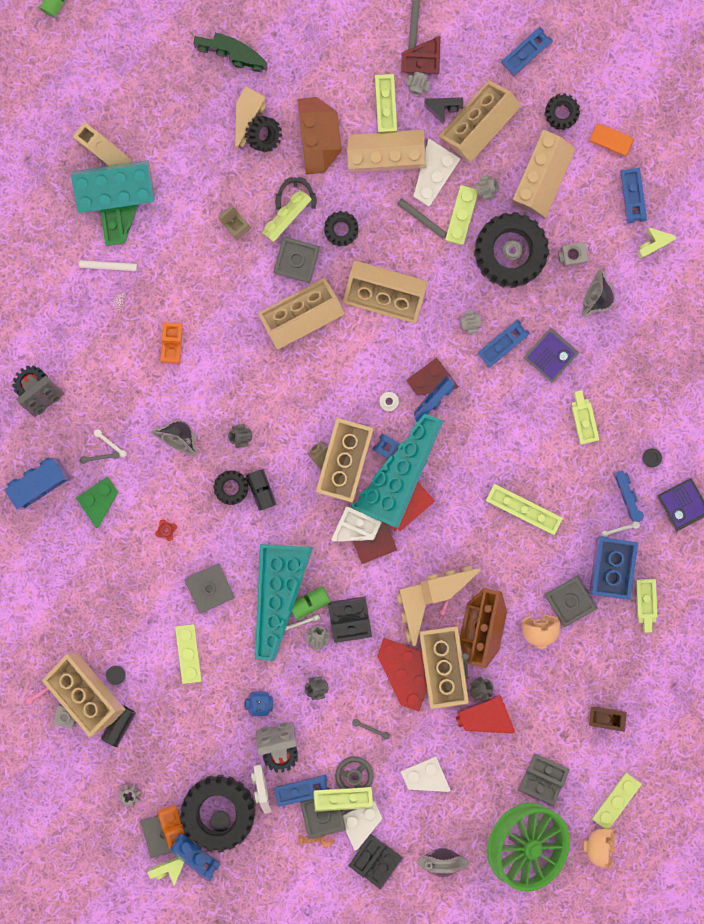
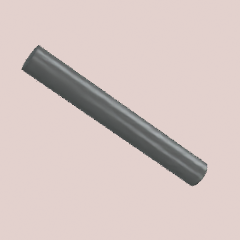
(414, 24)
(423, 219)

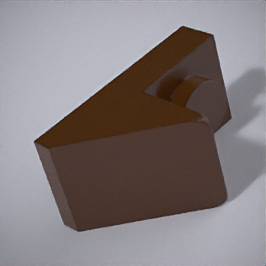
(608, 718)

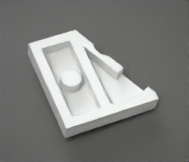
(356, 527)
(426, 776)
(261, 794)

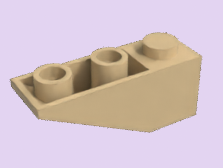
(247, 107)
(99, 146)
(445, 587)
(414, 608)

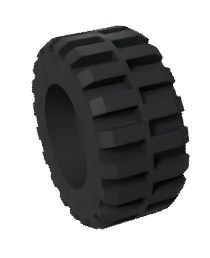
(529, 231)
(209, 838)

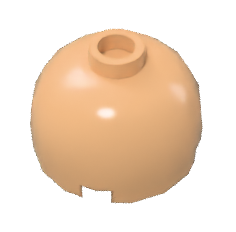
(541, 631)
(600, 847)

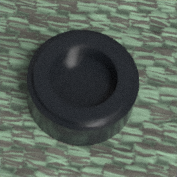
(652, 457)
(115, 675)
(220, 820)

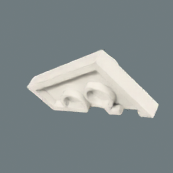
(438, 168)

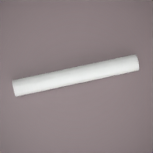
(107, 265)

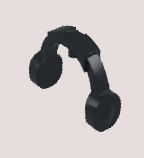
(294, 180)

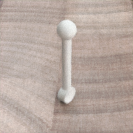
(98, 433)
(634, 525)
(316, 617)

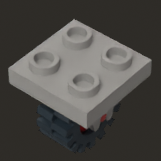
(278, 746)

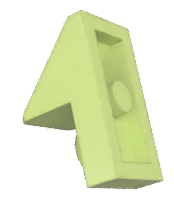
(659, 240)
(172, 866)

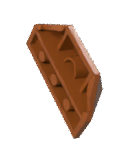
(319, 134)
(483, 627)

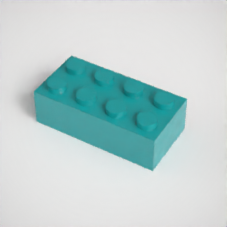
(113, 186)

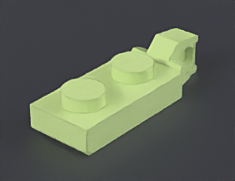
(584, 419)
(646, 603)

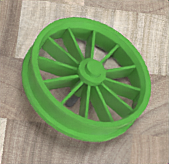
(528, 846)

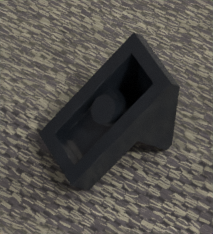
(437, 106)

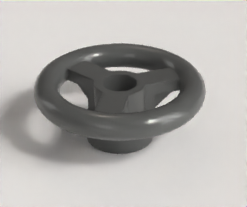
(356, 782)

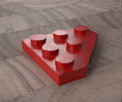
(405, 672)

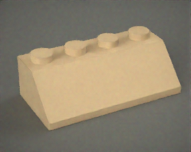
(480, 120)
(386, 151)
(544, 174)
(385, 292)
(301, 313)
(344, 460)
(444, 667)
(83, 694)

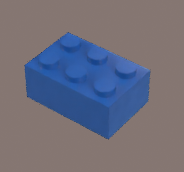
(36, 483)
(613, 568)

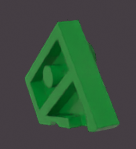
(117, 224)
(98, 500)

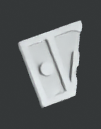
(361, 823)

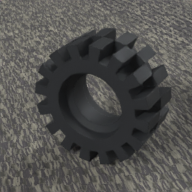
(567, 101)
(272, 137)
(341, 217)
(219, 487)

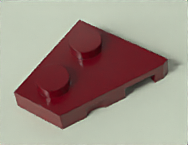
(422, 58)
(428, 378)

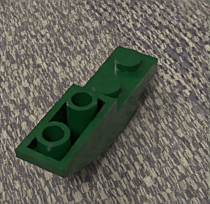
(240, 53)

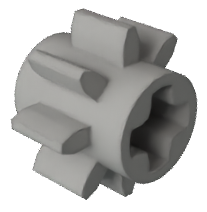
(418, 83)
(487, 187)
(470, 322)
(317, 637)
(134, 794)

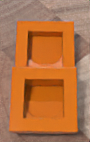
(611, 139)
(171, 343)
(170, 824)

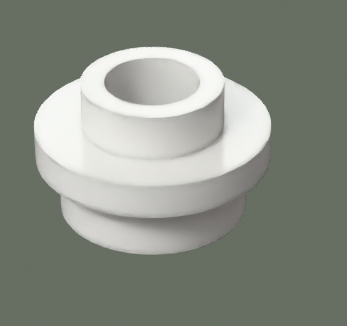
(507, 254)
(393, 406)

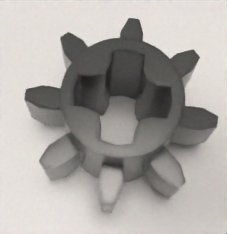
(240, 436)
(316, 688)
(481, 689)

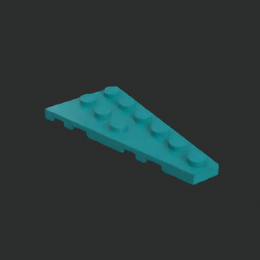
(396, 480)
(278, 585)

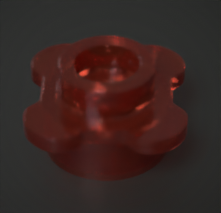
(163, 525)

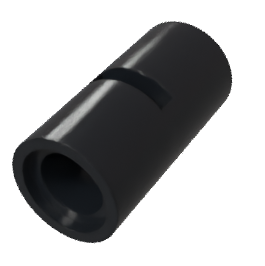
(261, 489)
(114, 733)

